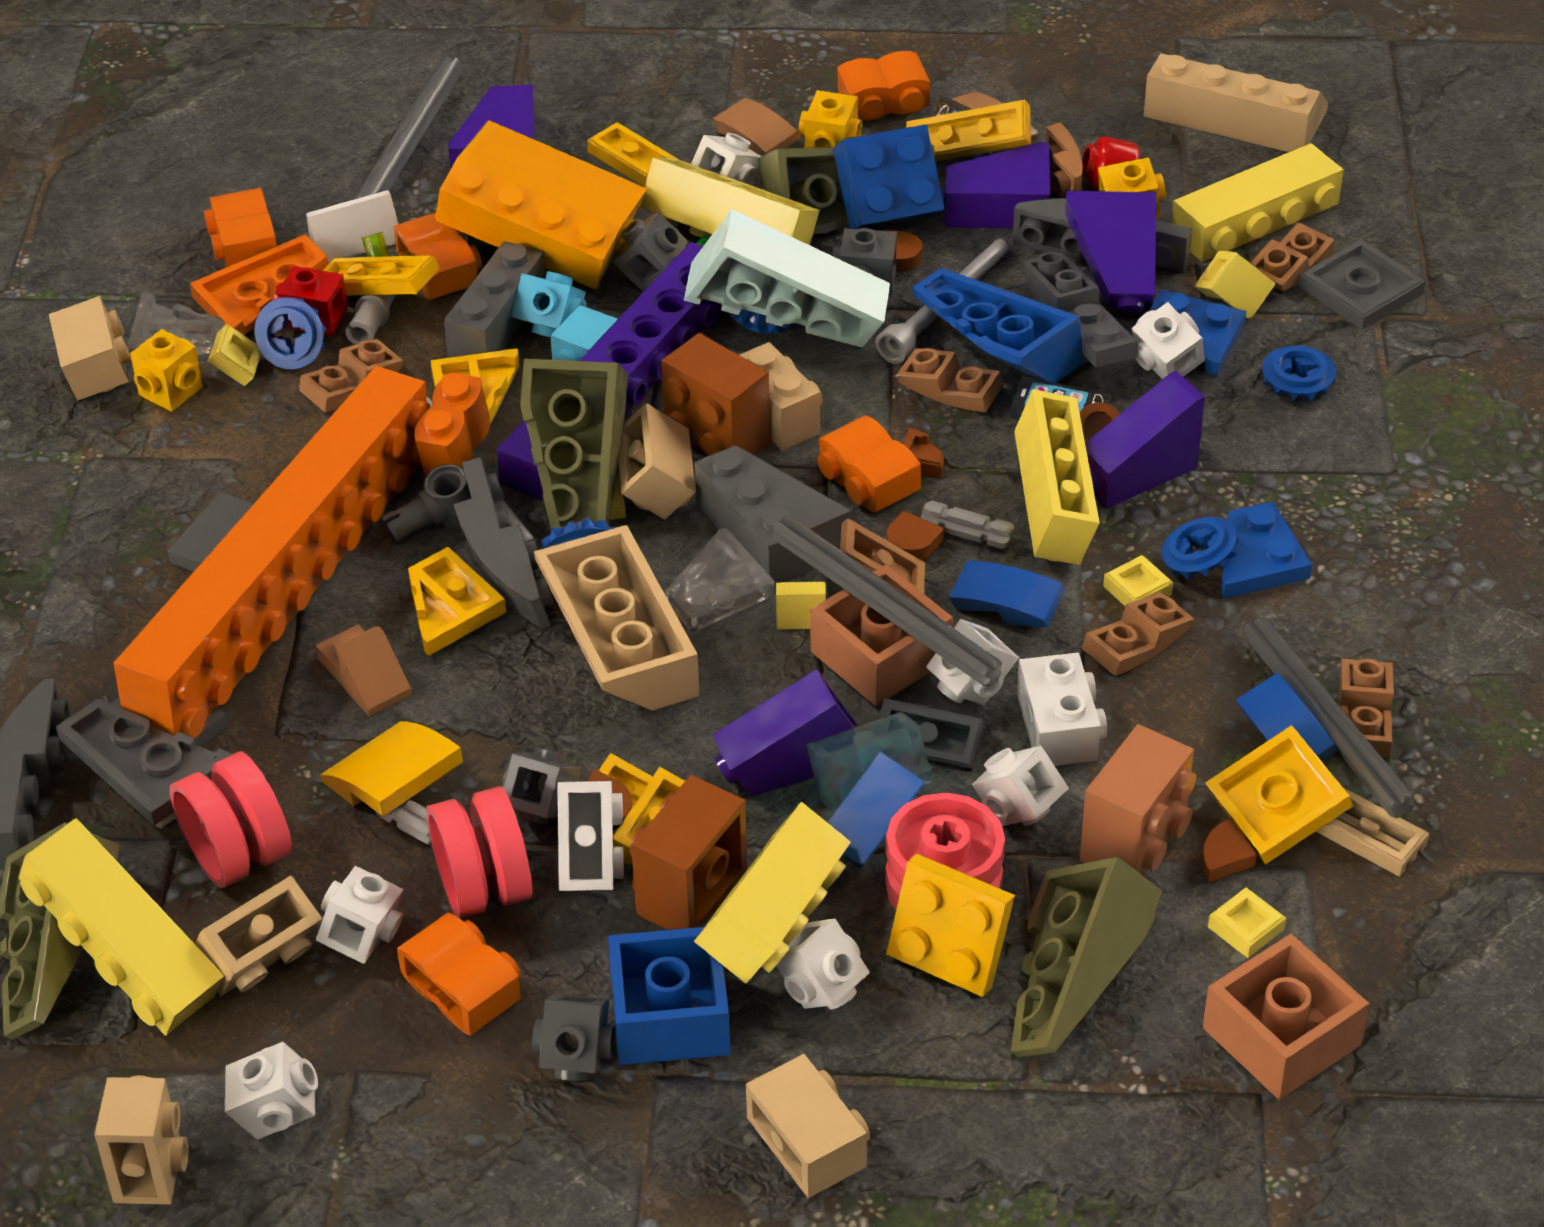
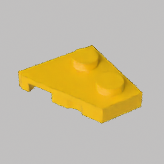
(493, 368)
(450, 599)

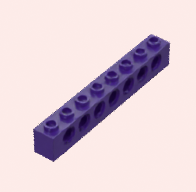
(637, 342)

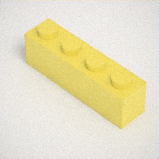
(705, 198)
(1259, 201)
(1056, 477)
(773, 893)
(119, 927)

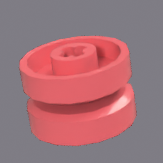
(230, 819)
(946, 830)
(479, 852)

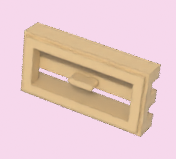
(1366, 839)

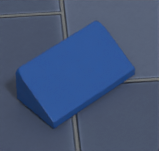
(872, 804)

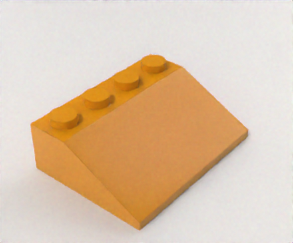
(539, 199)

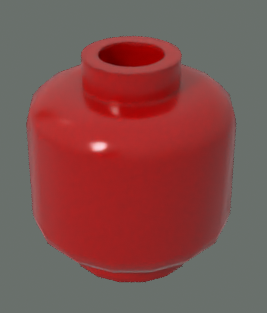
(1103, 153)

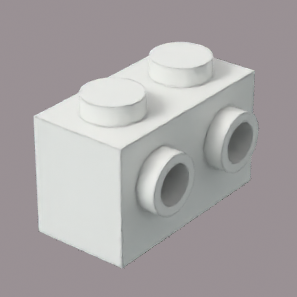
(1060, 708)
(586, 836)

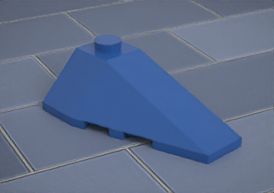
(1006, 325)

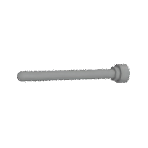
(899, 339)

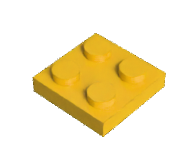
(1279, 794)
(950, 924)

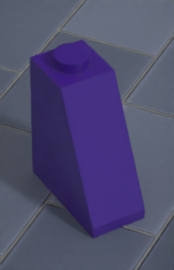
(504, 105)
(989, 187)
(1117, 243)
(1147, 442)
(770, 741)

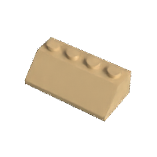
(1233, 103)
(622, 618)

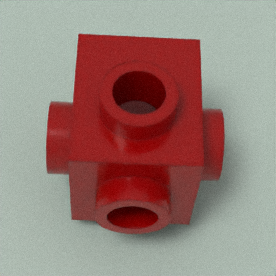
(320, 291)

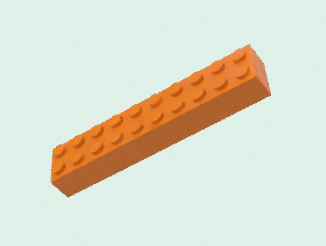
(274, 557)

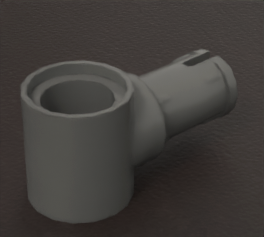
(433, 505)

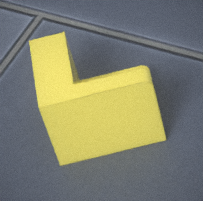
(1235, 282)

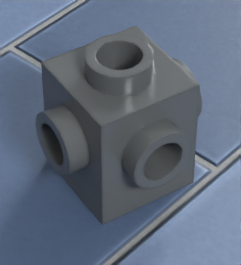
(648, 249)
(870, 251)
(526, 784)
(585, 1019)

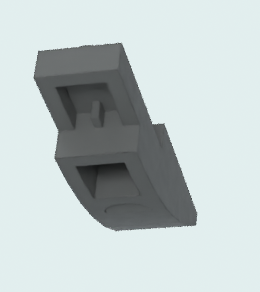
(1045, 227)
(1064, 286)
(501, 547)
(28, 762)

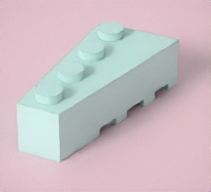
(787, 281)

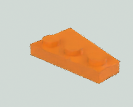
(248, 286)

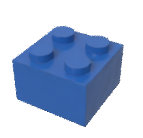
(888, 178)
(667, 997)

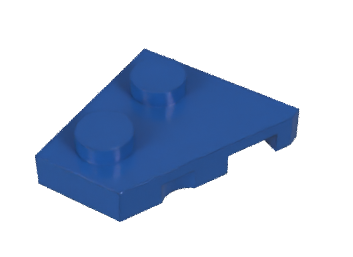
(1216, 324)
(1265, 554)

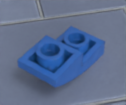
(1014, 593)
(1276, 706)

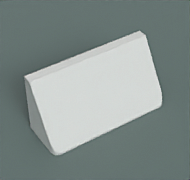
(340, 227)

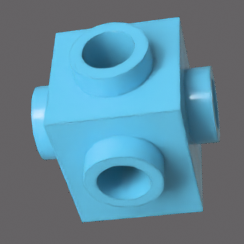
(546, 301)

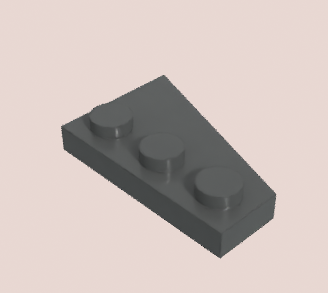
(134, 755)

